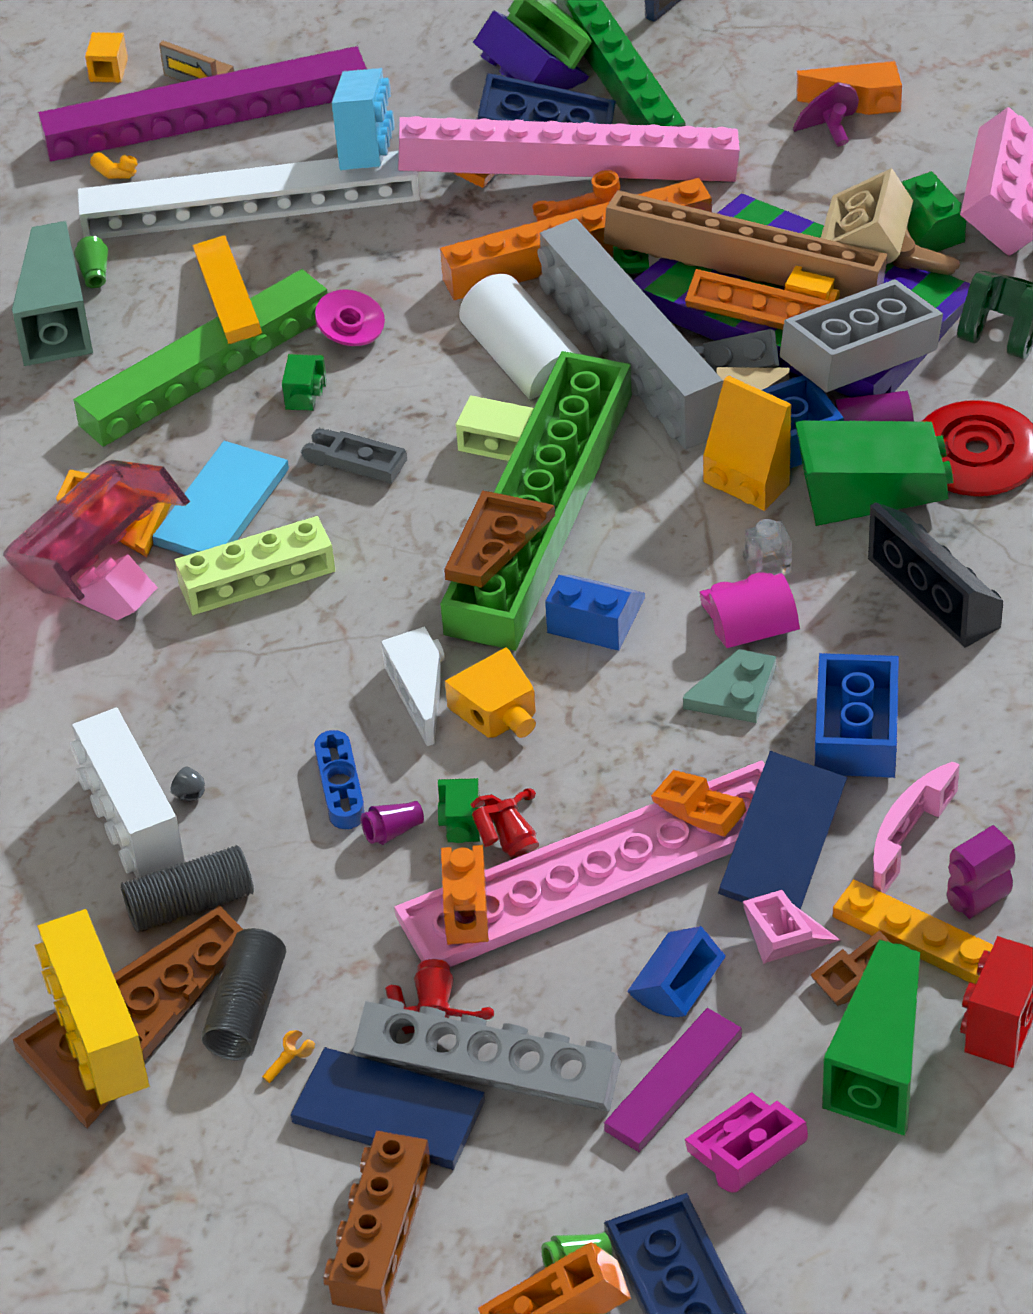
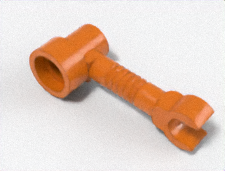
(604, 188)

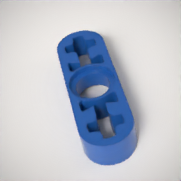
(334, 792)

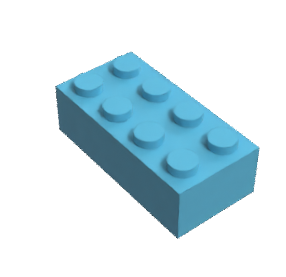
(362, 118)

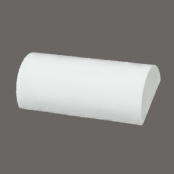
(514, 331)

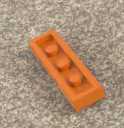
(747, 299)

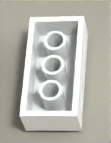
(126, 794)

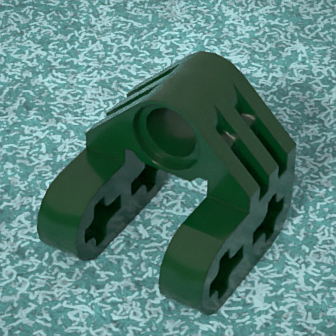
(1006, 296)

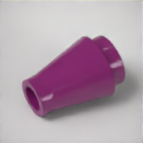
(389, 821)

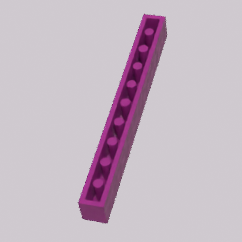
(195, 104)

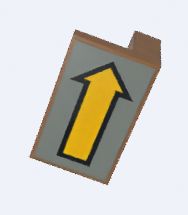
(189, 65)

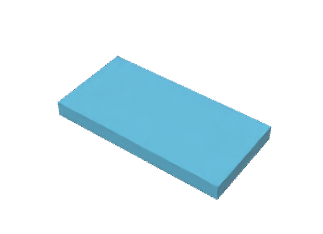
(221, 499)

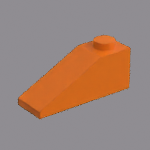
(875, 83)
(577, 1284)

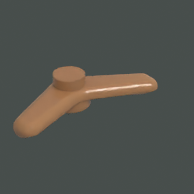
(924, 259)

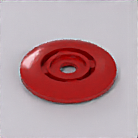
(1009, 443)

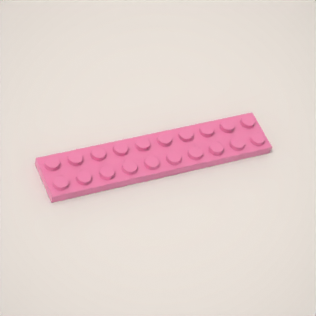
(578, 874)

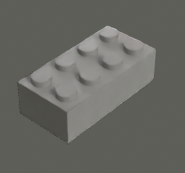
(860, 335)

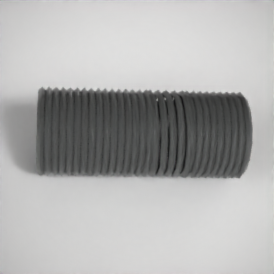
(196, 887)
(243, 994)

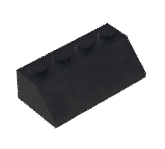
(932, 576)

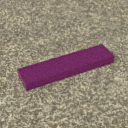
(672, 1079)

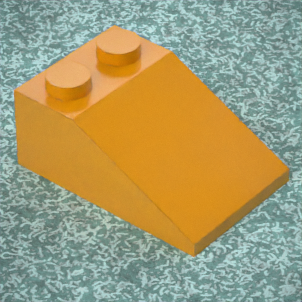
(749, 444)

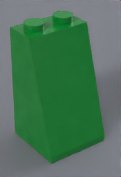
(871, 462)
(872, 1049)

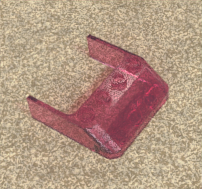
(87, 522)

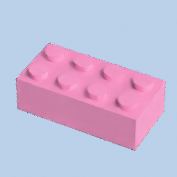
(1001, 182)

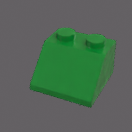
(934, 214)

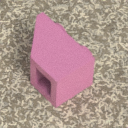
(115, 587)

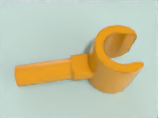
(289, 1053)

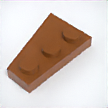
(494, 535)

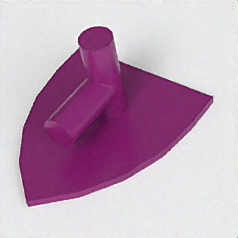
(830, 108)

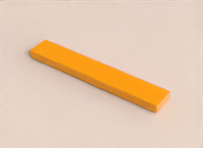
(227, 289)

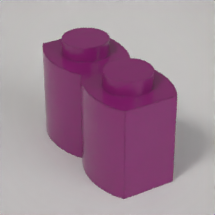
(980, 872)

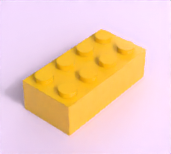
(91, 1007)

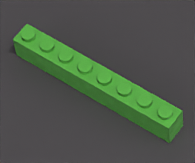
(195, 362)

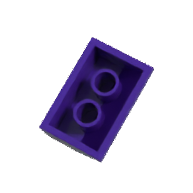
(522, 56)

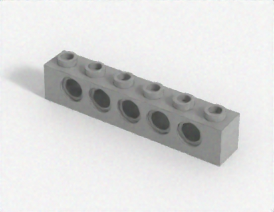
(589, 1089)

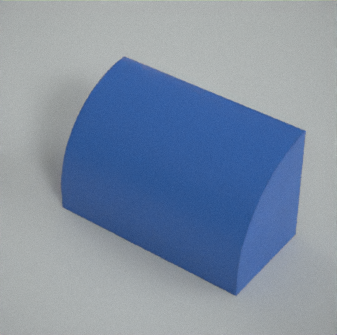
(677, 972)

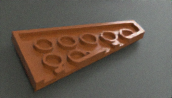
(156, 993)

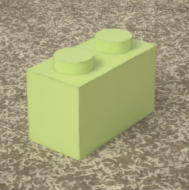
(491, 427)

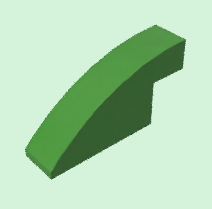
(551, 29)

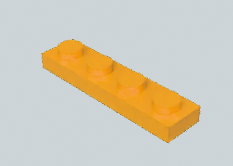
(905, 925)

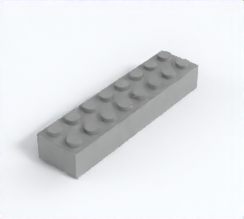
(630, 330)

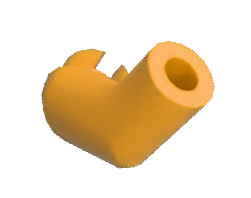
(113, 170)

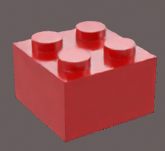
(1000, 1003)

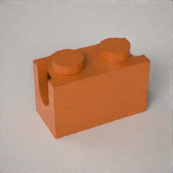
(464, 892)

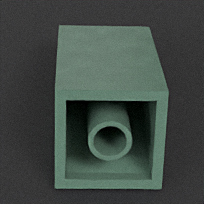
(49, 299)

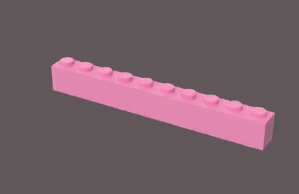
(567, 149)

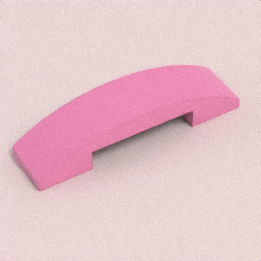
(927, 794)

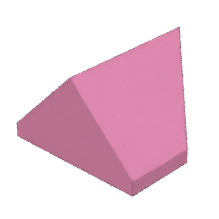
(783, 928)

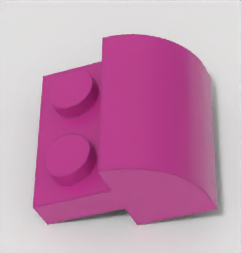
(751, 608)
(747, 1140)

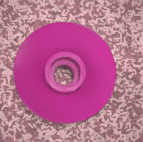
(349, 317)

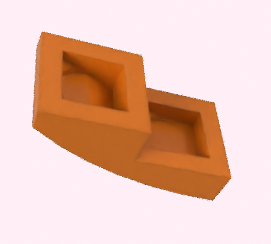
(693, 802)

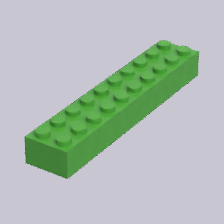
(551, 466)

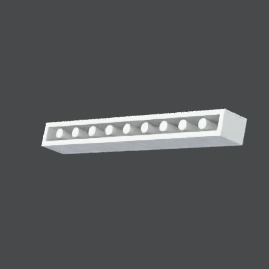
(241, 196)

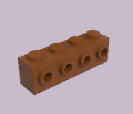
(378, 1222)

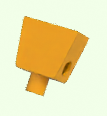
(493, 696)

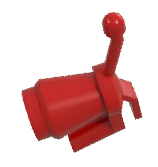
(512, 829)
(433, 990)

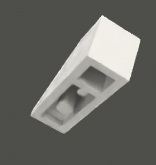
(416, 673)

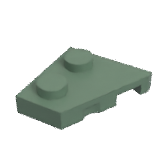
(734, 687)

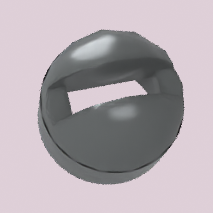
(188, 785)

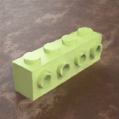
(255, 565)

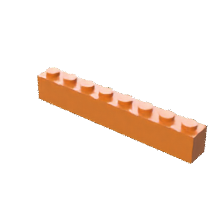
(516, 249)

